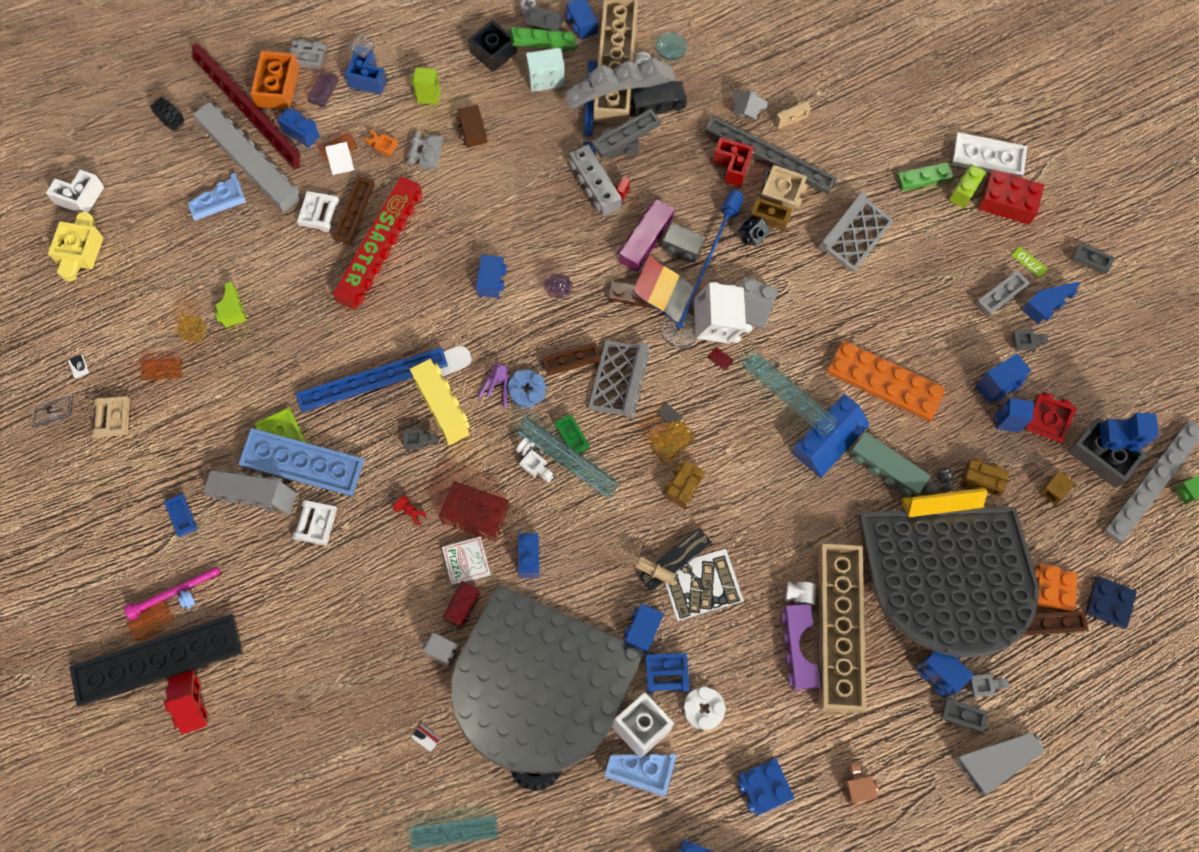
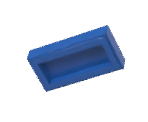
(180, 515)

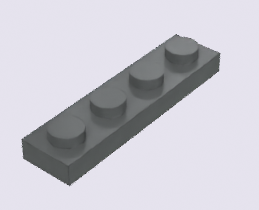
(626, 133)

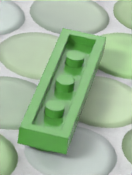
(542, 38)

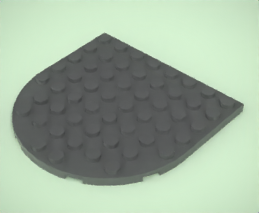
(953, 577)
(538, 685)

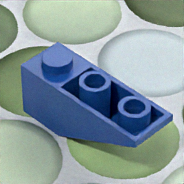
(1046, 300)

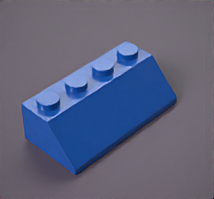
(822, 451)

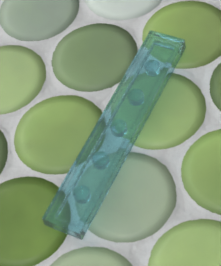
(791, 394)
(568, 457)

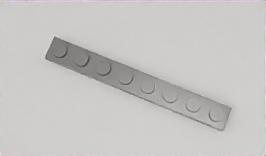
(1153, 482)

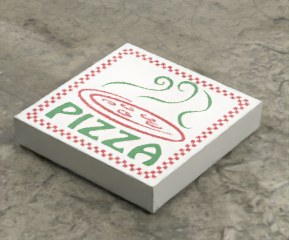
(466, 561)

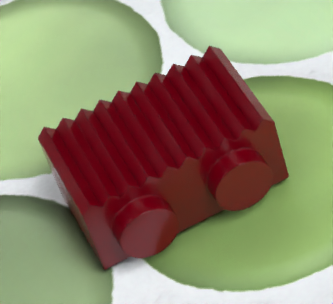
(461, 604)

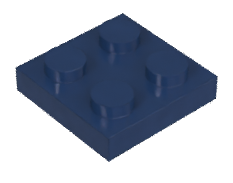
(1111, 602)

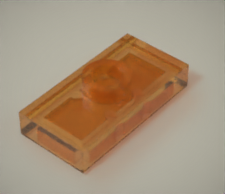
(344, 138)
(150, 620)

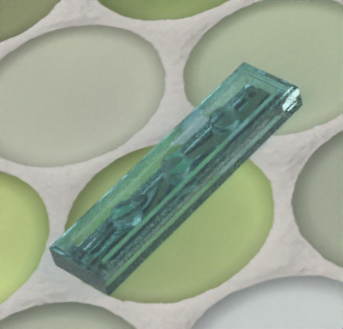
(454, 832)

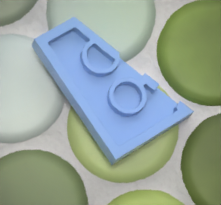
(221, 198)
(648, 773)

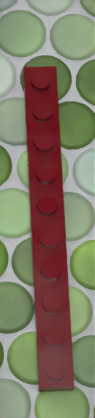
(246, 106)

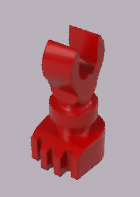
(403, 504)

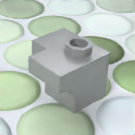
(748, 104)

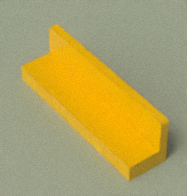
(944, 502)

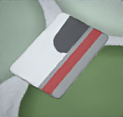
(426, 737)

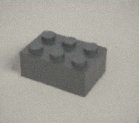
(1111, 465)

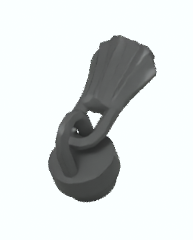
(933, 487)

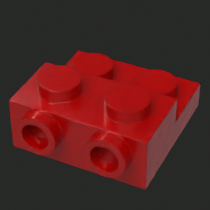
(1051, 417)

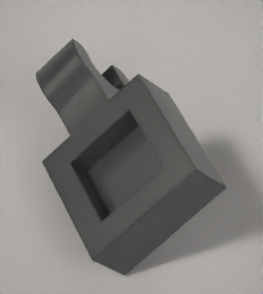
(1027, 340)
(416, 438)

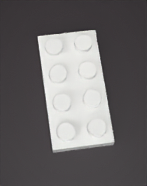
(989, 154)

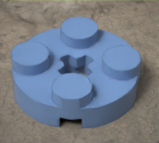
(524, 378)

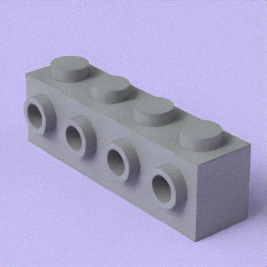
(595, 181)

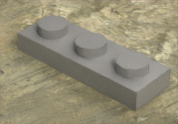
(1002, 293)

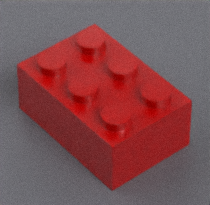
(1011, 197)

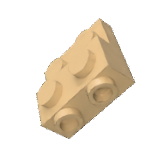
(785, 187)

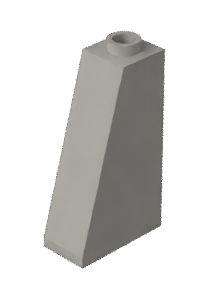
(997, 763)

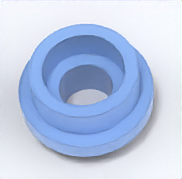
(186, 599)

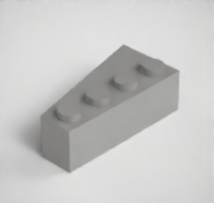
(250, 490)

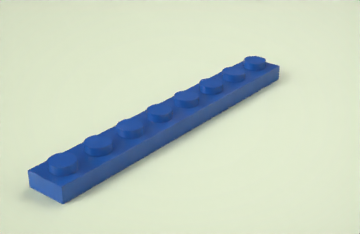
(366, 380)

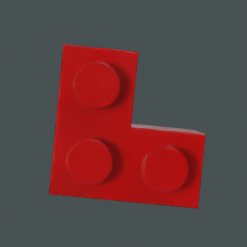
(735, 157)
(185, 702)

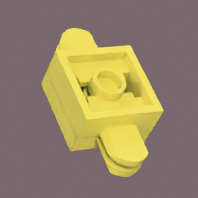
(67, 247)

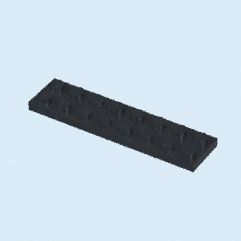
(155, 660)

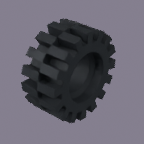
(167, 113)

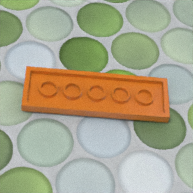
(886, 380)

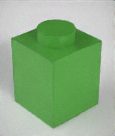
(1188, 490)

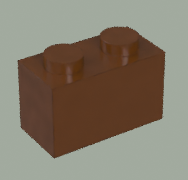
(472, 126)

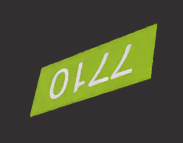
(1029, 262)

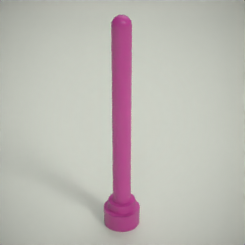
(133, 610)

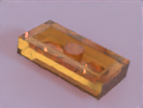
(161, 369)

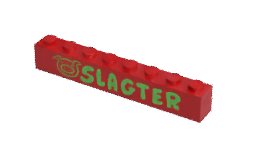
(378, 243)

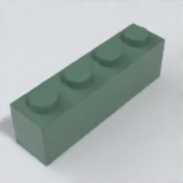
(889, 466)

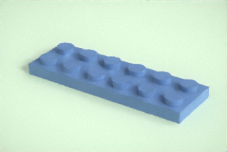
(301, 462)

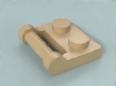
(116, 419)

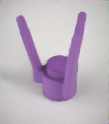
(497, 375)

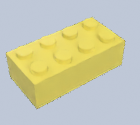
(440, 401)

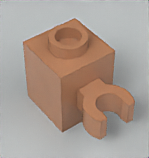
(860, 788)

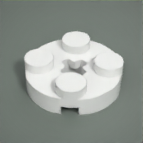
(716, 707)

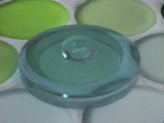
(671, 46)

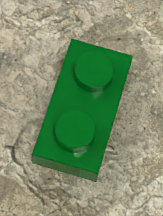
(571, 434)

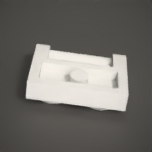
(312, 209)
(320, 525)

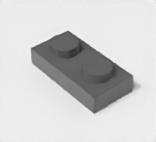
(1093, 258)
(964, 715)

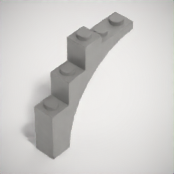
(626, 76)

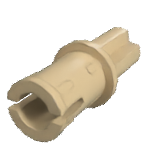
(655, 570)

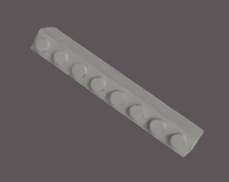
(245, 155)

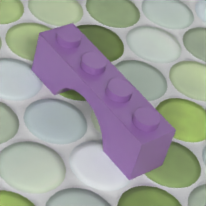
(802, 673)

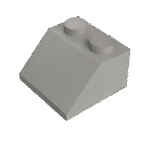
(758, 301)

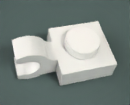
(535, 465)

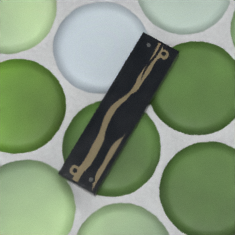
(678, 557)

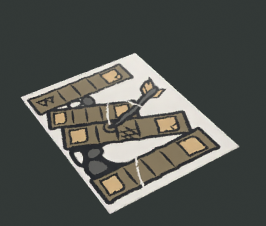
(704, 586)

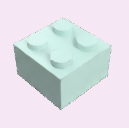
(545, 69)

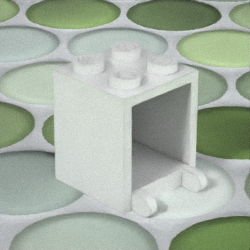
(720, 313)

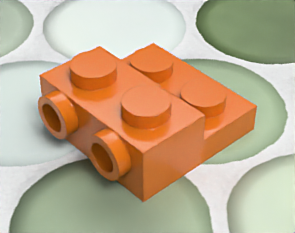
(1056, 588)

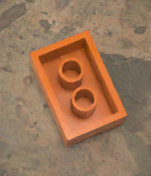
(275, 80)

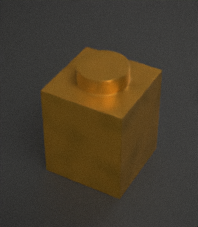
(1057, 487)

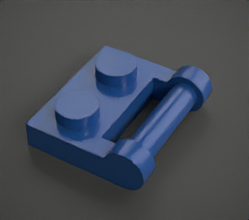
(667, 666)

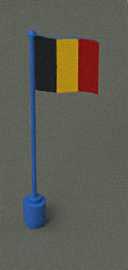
(669, 290)

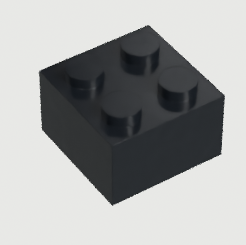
(492, 46)

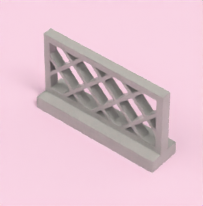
(844, 222)
(635, 382)

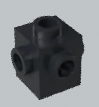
(753, 231)

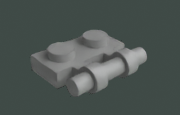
(309, 58)
(430, 153)

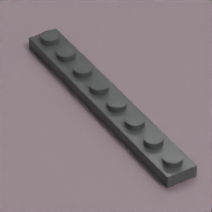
(772, 155)

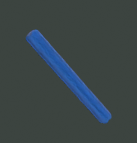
(589, 106)

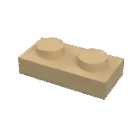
(792, 115)

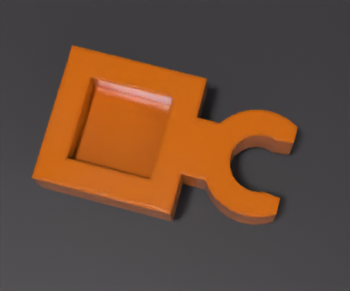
(382, 144)

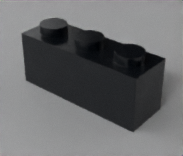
(659, 98)

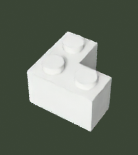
(78, 195)

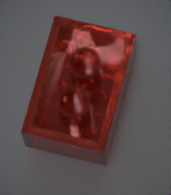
(474, 511)

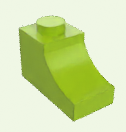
(230, 307)

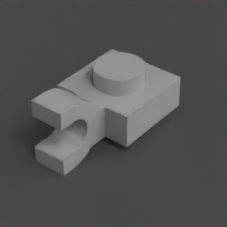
(985, 685)

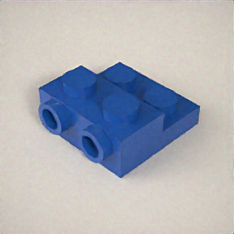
(765, 787)

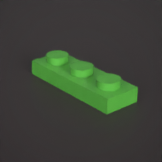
(924, 176)

